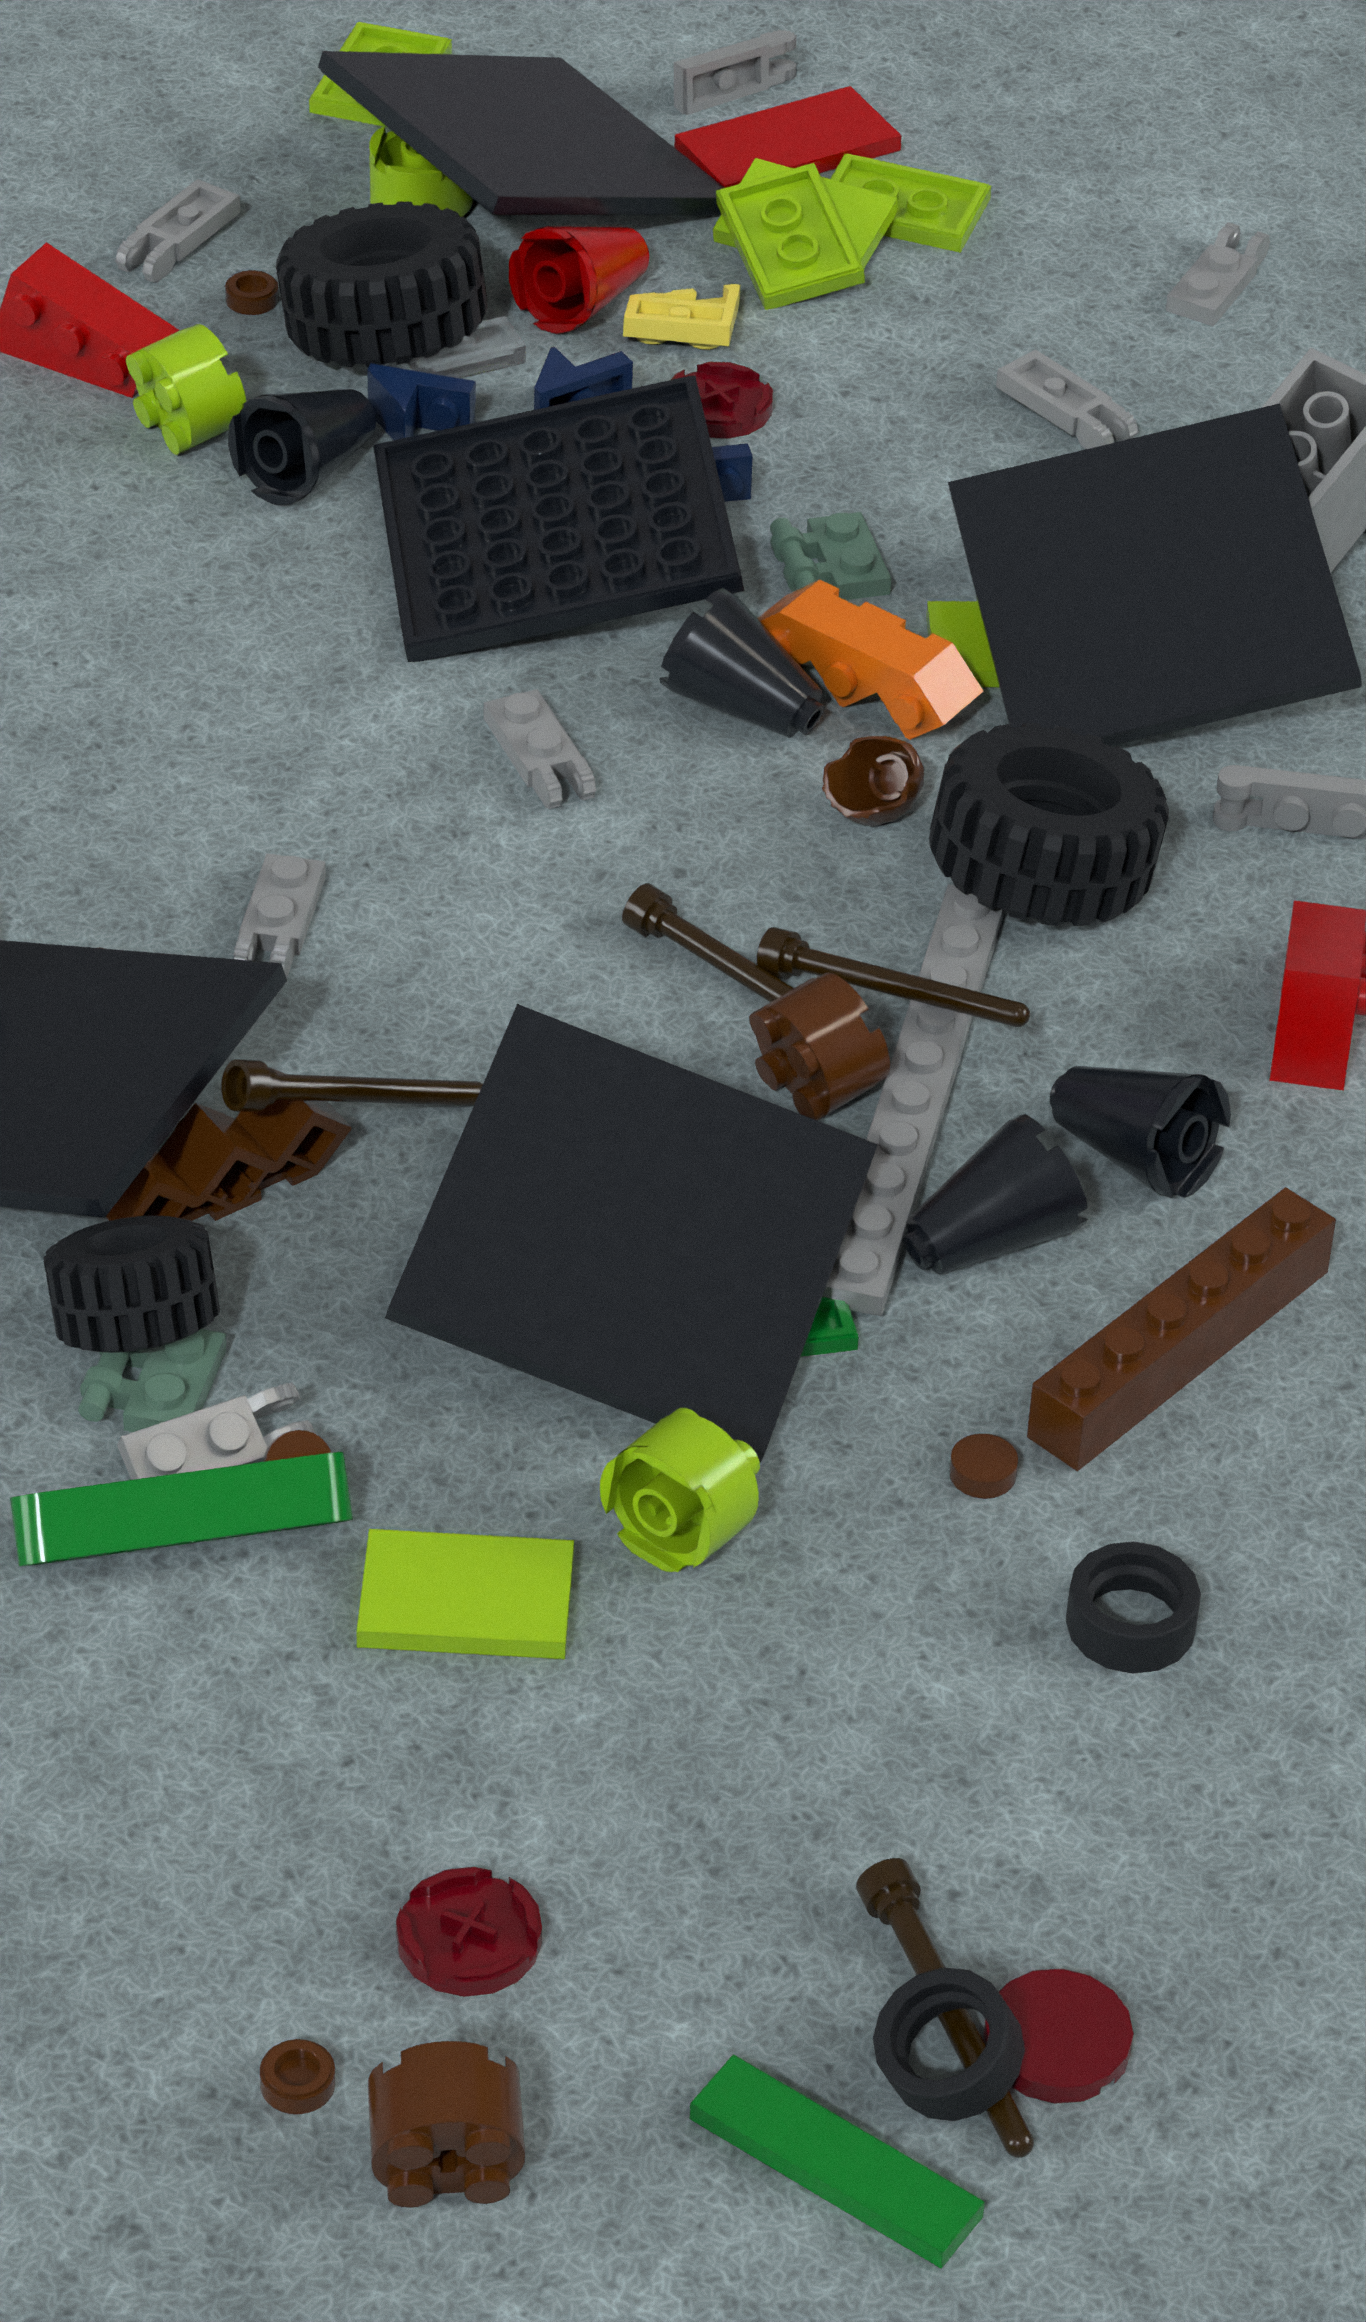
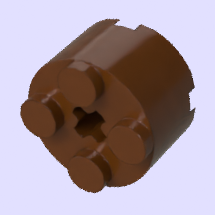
(819, 1045)
(446, 2124)

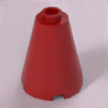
(569, 268)

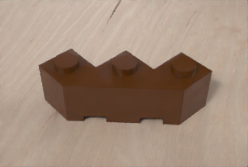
(223, 1161)

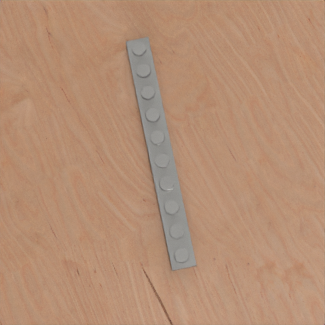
(913, 1105)

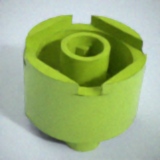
(406, 176)
(185, 387)
(681, 1490)

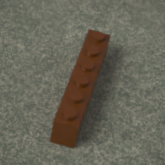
(1180, 1329)

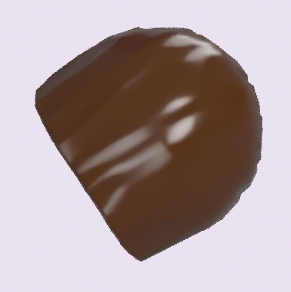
(874, 780)

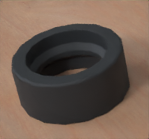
(1127, 1645)
(919, 2003)

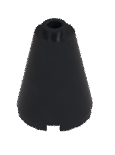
(297, 439)
(741, 669)
(1146, 1122)
(997, 1202)

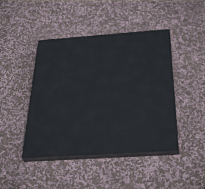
(524, 134)
(554, 519)
(1155, 581)
(107, 1061)
(633, 1230)

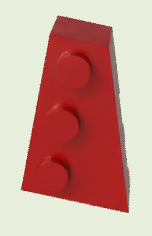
(75, 322)
(1320, 995)

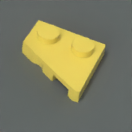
(682, 318)

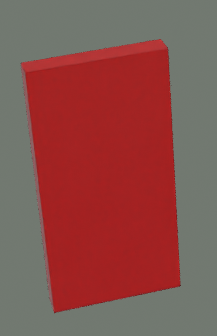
(791, 135)

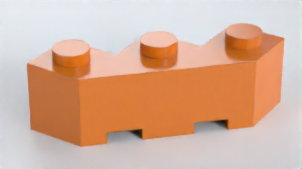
(870, 653)

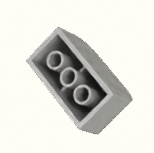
(1327, 429)

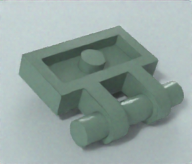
(844, 553)
(170, 1385)

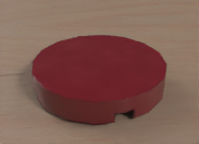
(731, 398)
(469, 1932)
(1072, 2034)

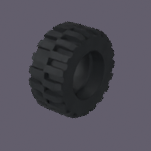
(382, 284)
(1048, 824)

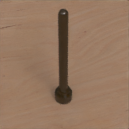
(652, 913)
(788, 955)
(253, 1086)
(892, 1896)

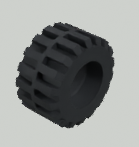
(131, 1283)

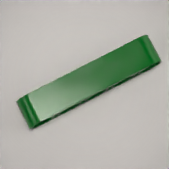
(181, 1508)

